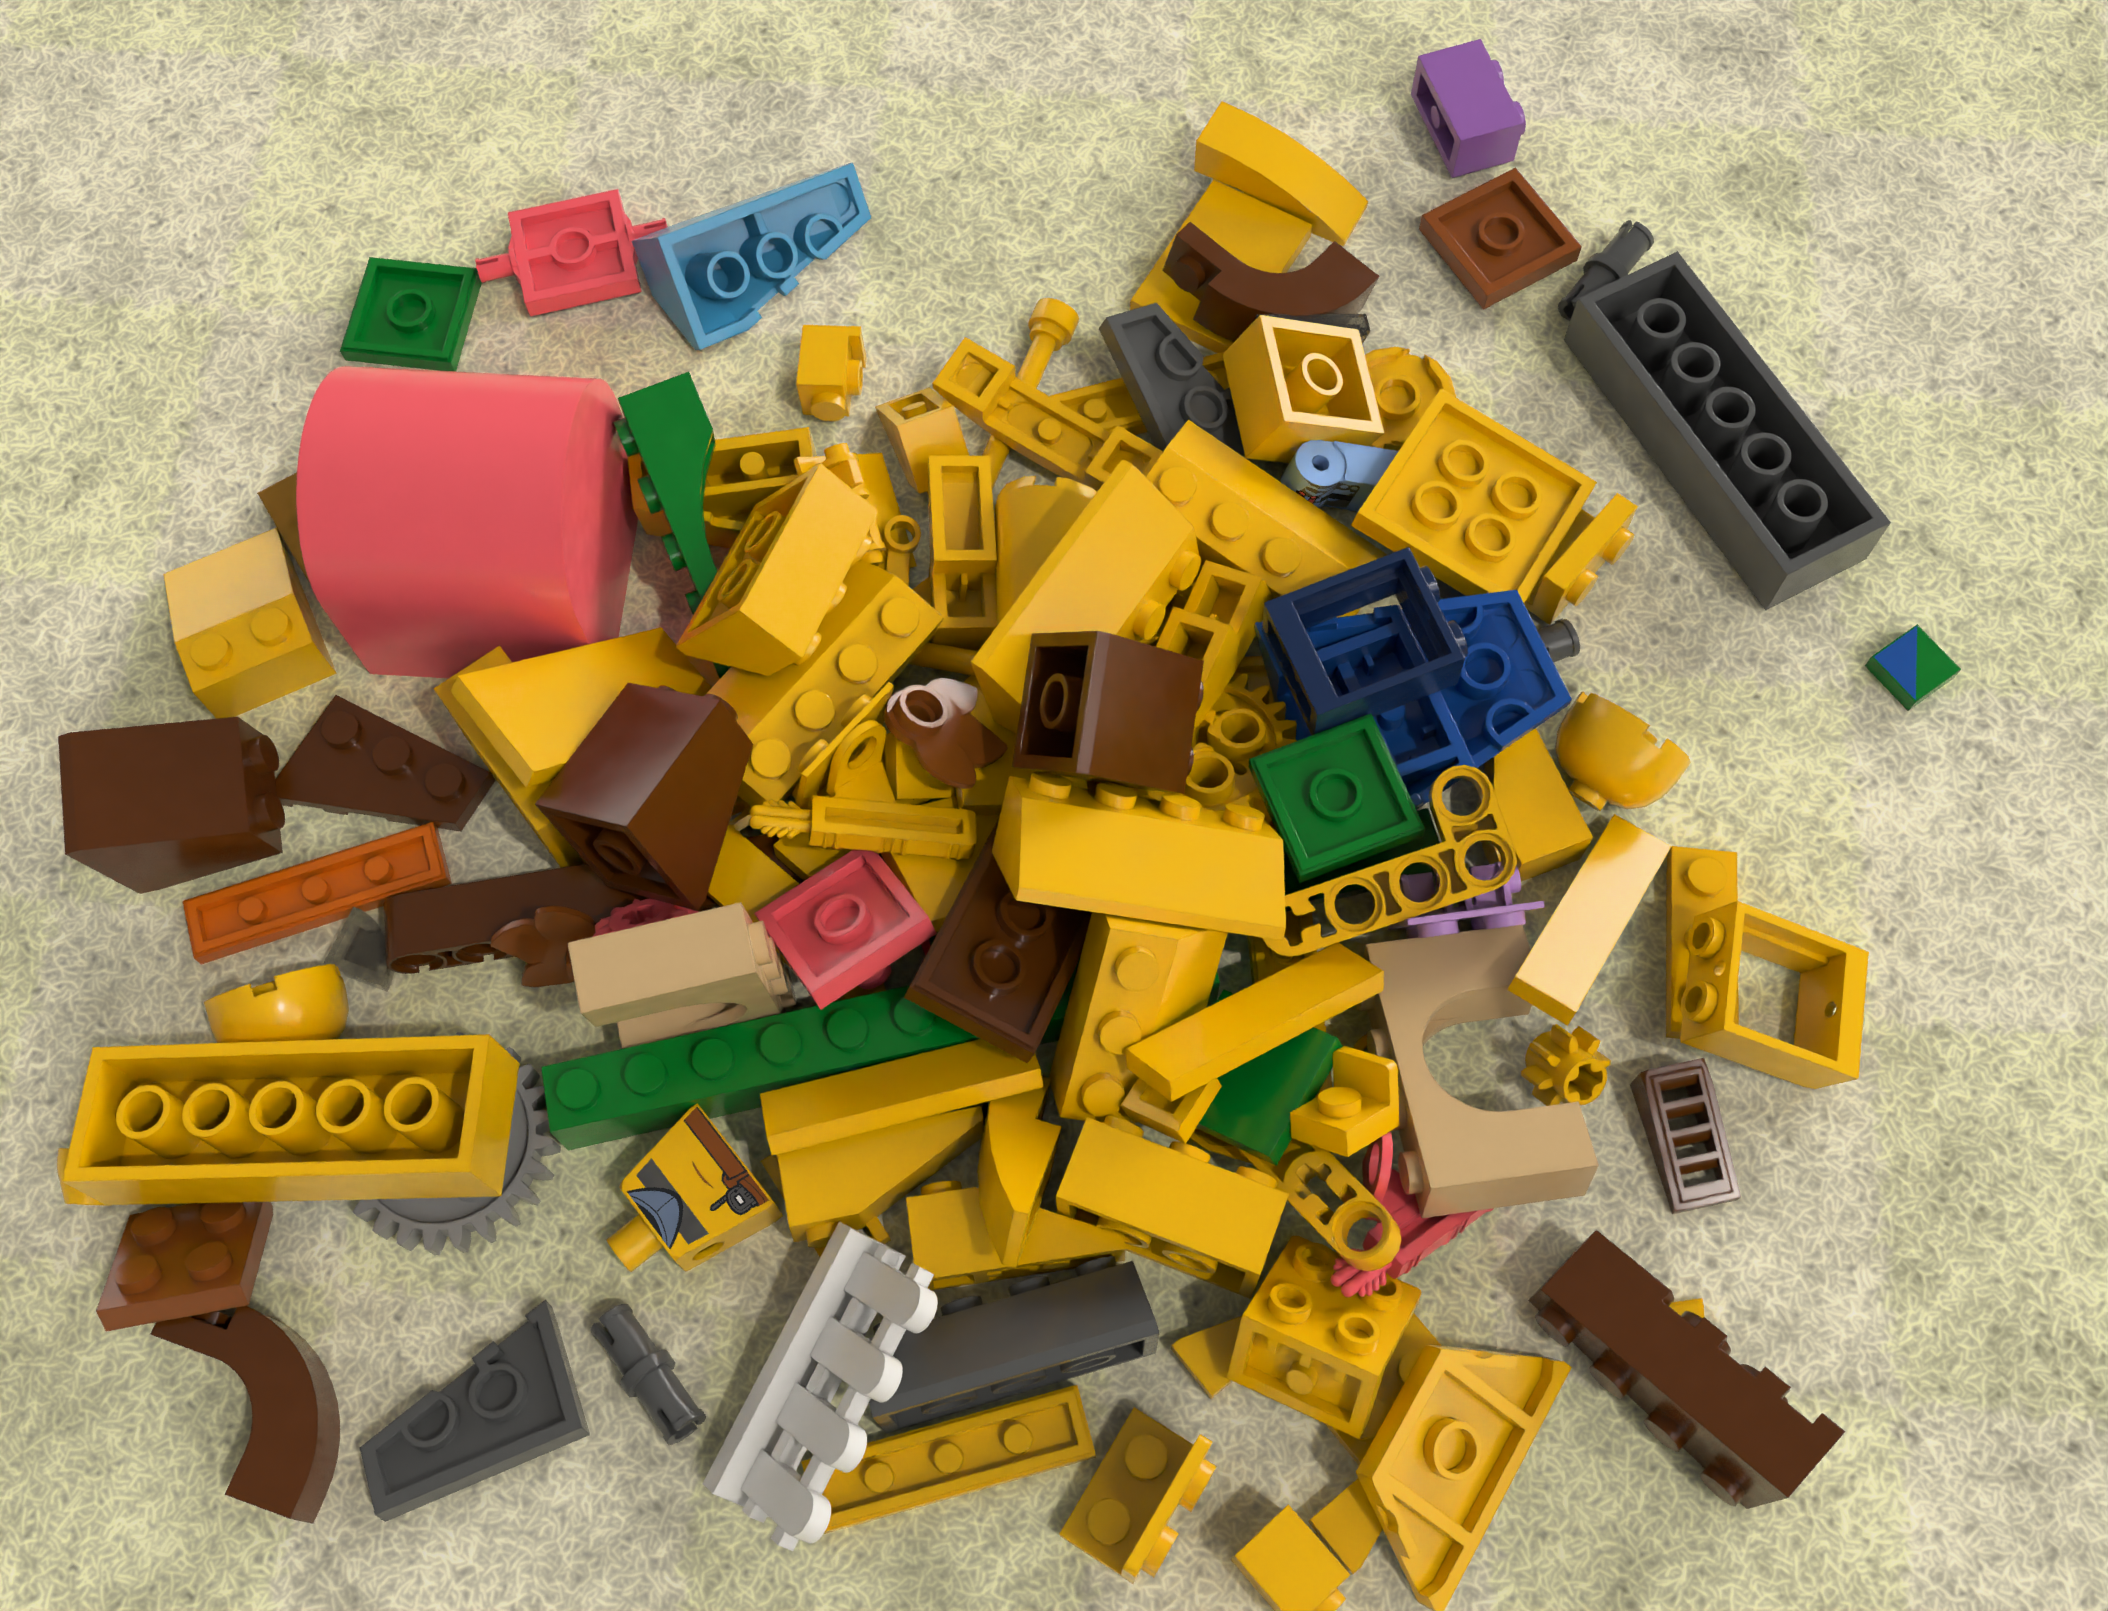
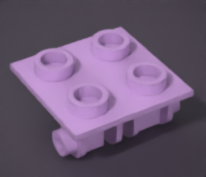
(1488, 912)

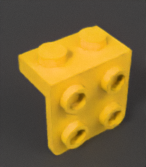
(1579, 557)

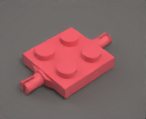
(571, 252)

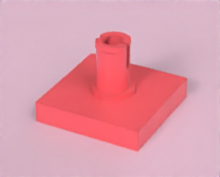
(846, 926)

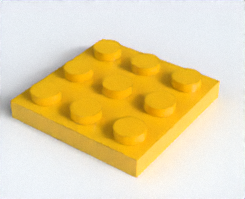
(1474, 501)

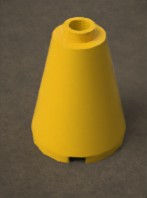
(1028, 529)

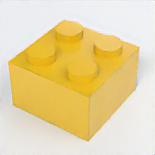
(1300, 386)

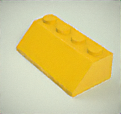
(1252, 518)
(1104, 575)
(860, 650)
(1141, 856)

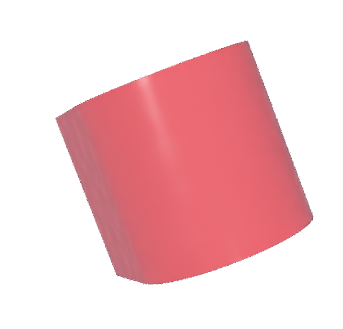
(464, 515)

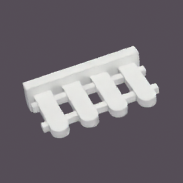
(795, 1388)

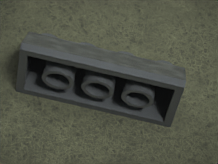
(1020, 1342)

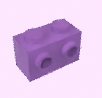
(1467, 108)

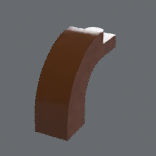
(1236, 293)
(292, 1404)

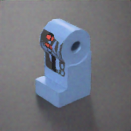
(1336, 472)

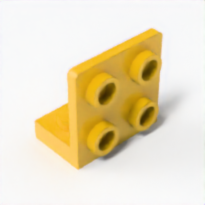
(1314, 1344)
(1135, 1494)

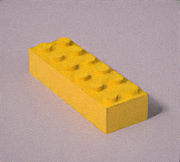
(294, 1121)

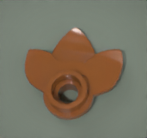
(943, 730)
(544, 943)

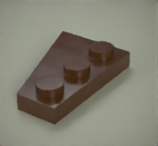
(380, 770)

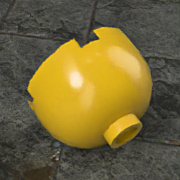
(1615, 756)
(291, 1008)

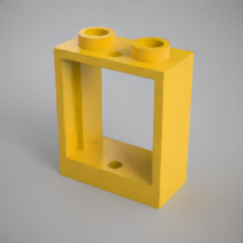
(1830, 977)

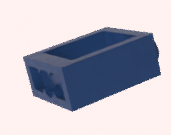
(1417, 593)

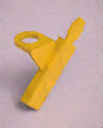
(865, 812)

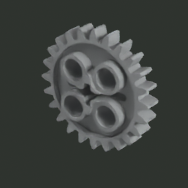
(458, 1217)

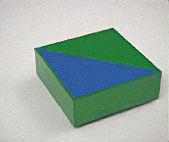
(1912, 667)

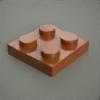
(1499, 238)
(185, 1262)

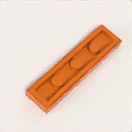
(314, 893)

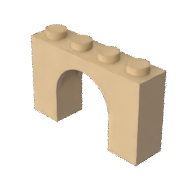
(681, 975)
(1452, 1151)

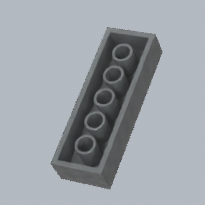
(1724, 430)

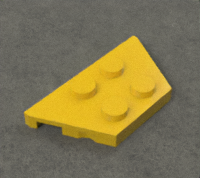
(1452, 1456)

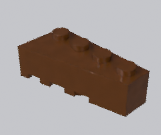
(1682, 1376)

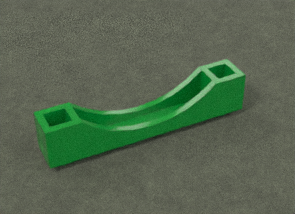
(676, 447)

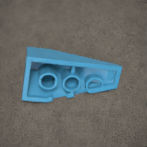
(732, 260)

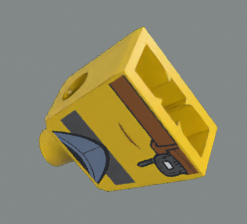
(691, 1198)

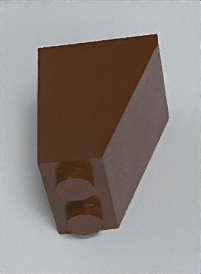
(1108, 711)
(653, 792)
(169, 800)

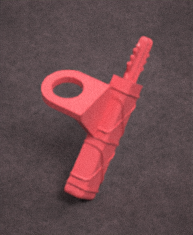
(1418, 1234)

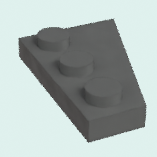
(1168, 377)
(486, 1421)

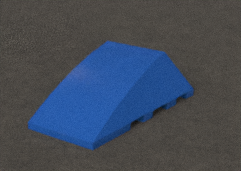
(1499, 697)

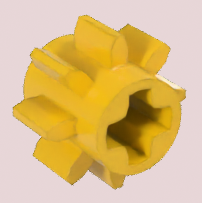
(1565, 1066)

